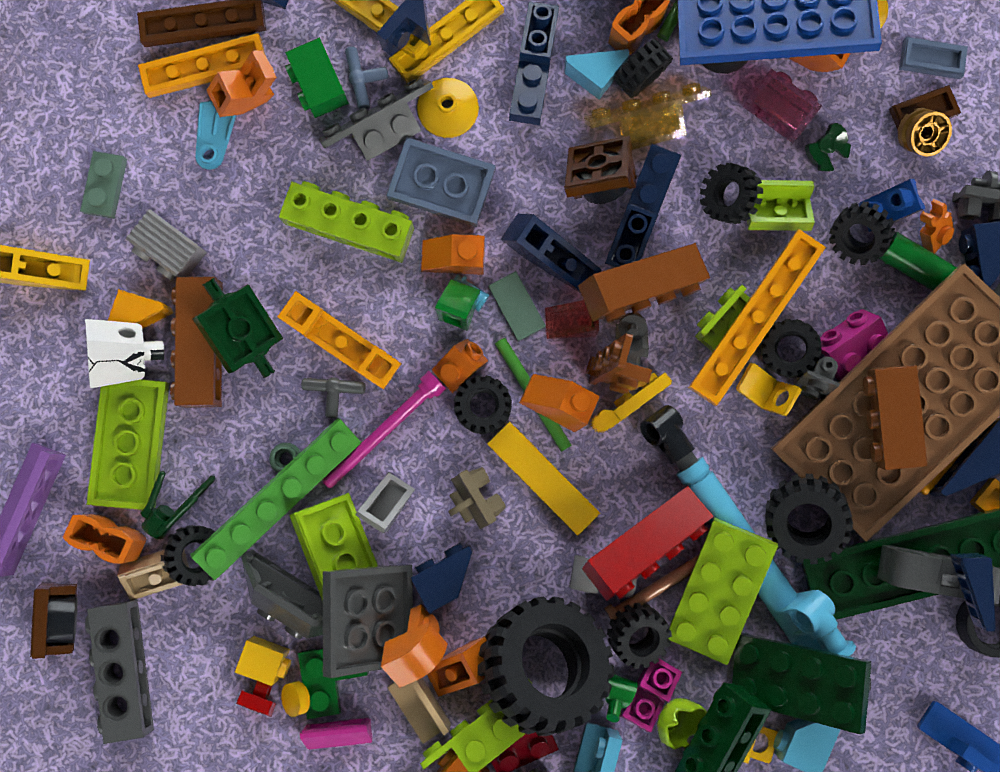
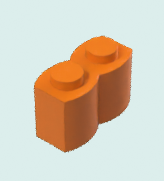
(635, 22)
(105, 538)

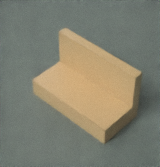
(421, 709)

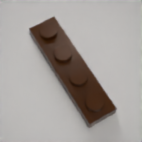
(201, 22)

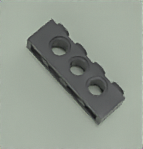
(113, 722)

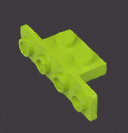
(478, 742)

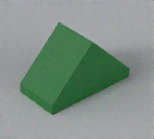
(457, 304)

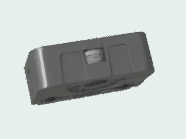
(924, 572)

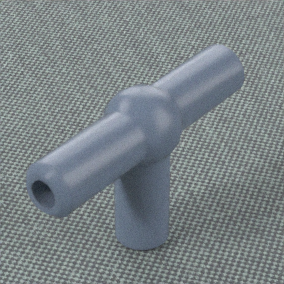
(359, 78)

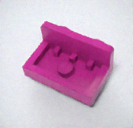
(852, 340)

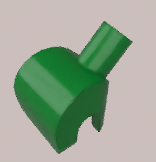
(620, 696)

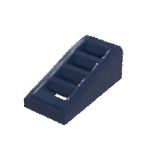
(976, 582)

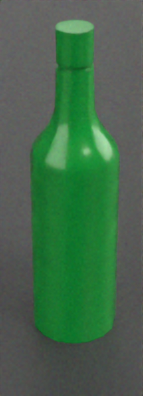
(916, 262)

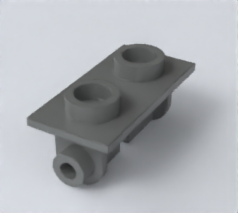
(819, 381)

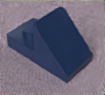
(406, 20)

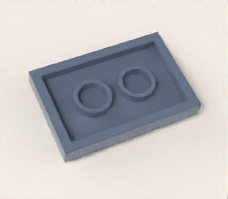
(441, 182)

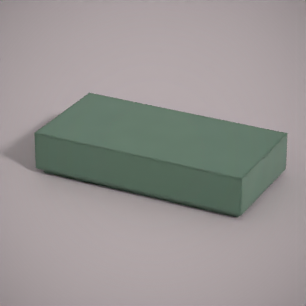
(517, 306)

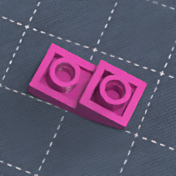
(654, 689)

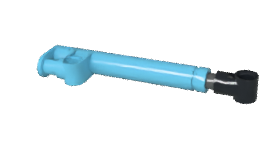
(802, 616)

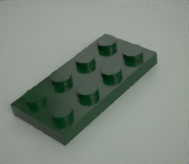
(804, 682)

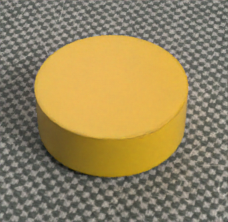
(295, 698)

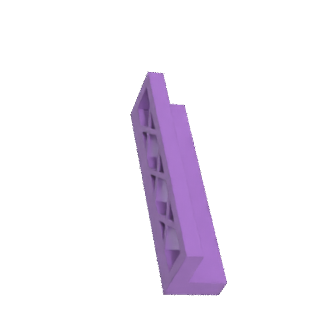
(26, 503)

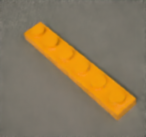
(756, 317)

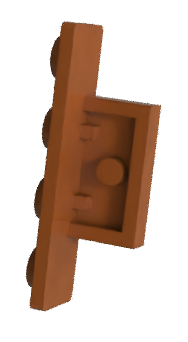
(611, 367)

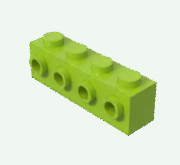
(347, 221)

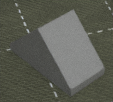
(385, 503)

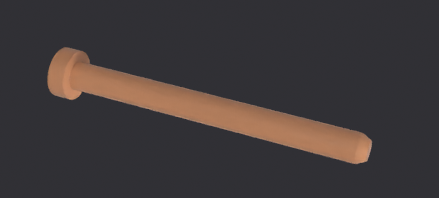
(655, 588)

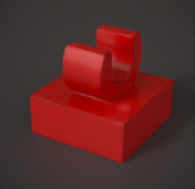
(258, 700)

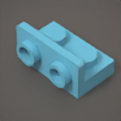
(598, 749)

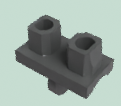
(979, 194)
(635, 325)

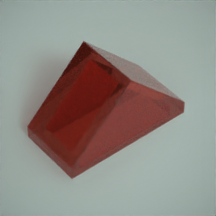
(570, 321)

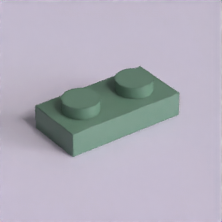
(103, 185)

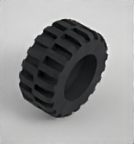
(585, 659)

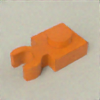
(937, 228)

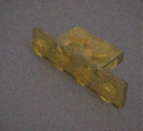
(651, 119)

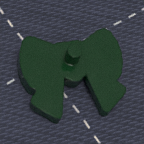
(833, 140)

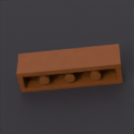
(643, 282)
(195, 363)

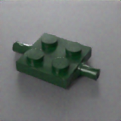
(238, 328)

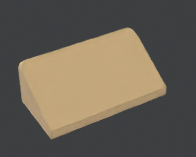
(146, 575)

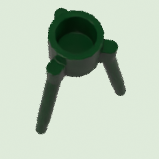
(161, 519)

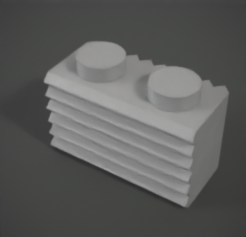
(165, 245)

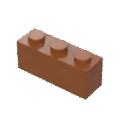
(895, 417)

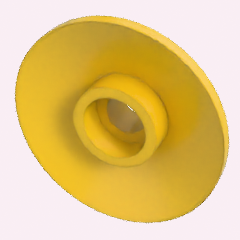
(448, 121)

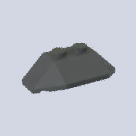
(283, 596)

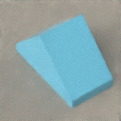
(595, 70)

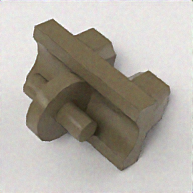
(470, 501)

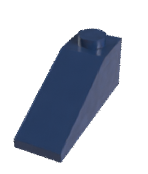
(548, 250)
(974, 465)

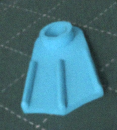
(212, 134)

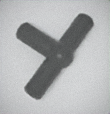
(333, 387)

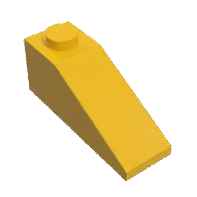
(42, 269)

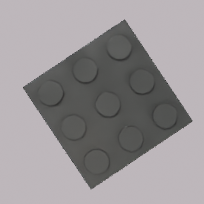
(361, 614)

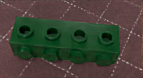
(725, 731)

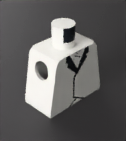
(118, 352)

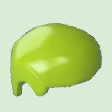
(679, 722)

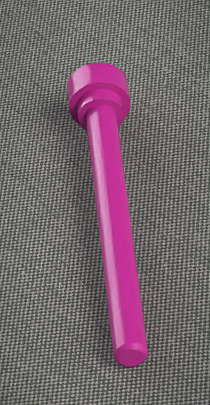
(428, 388)

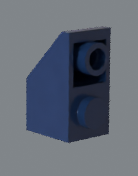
(982, 250)
(443, 580)

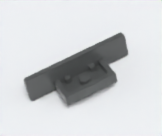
(382, 125)

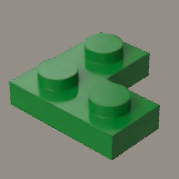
(322, 690)

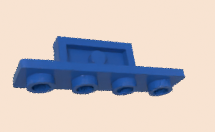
(970, 745)

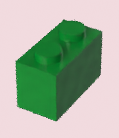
(316, 77)

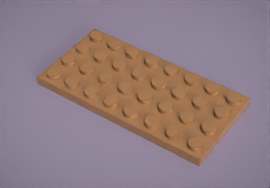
(957, 358)

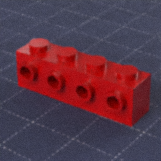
(647, 543)

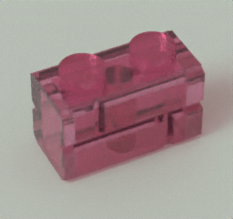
(783, 105)

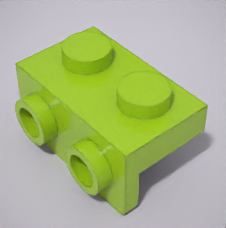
(784, 206)
(716, 325)

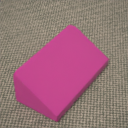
(337, 733)

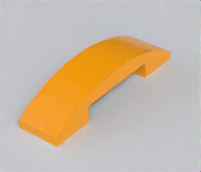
(339, 340)

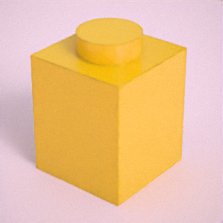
(263, 661)

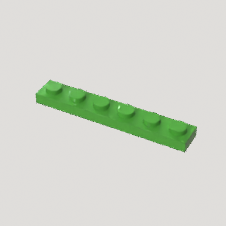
(275, 499)

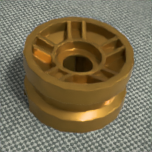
(932, 140)

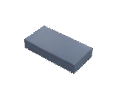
(933, 58)

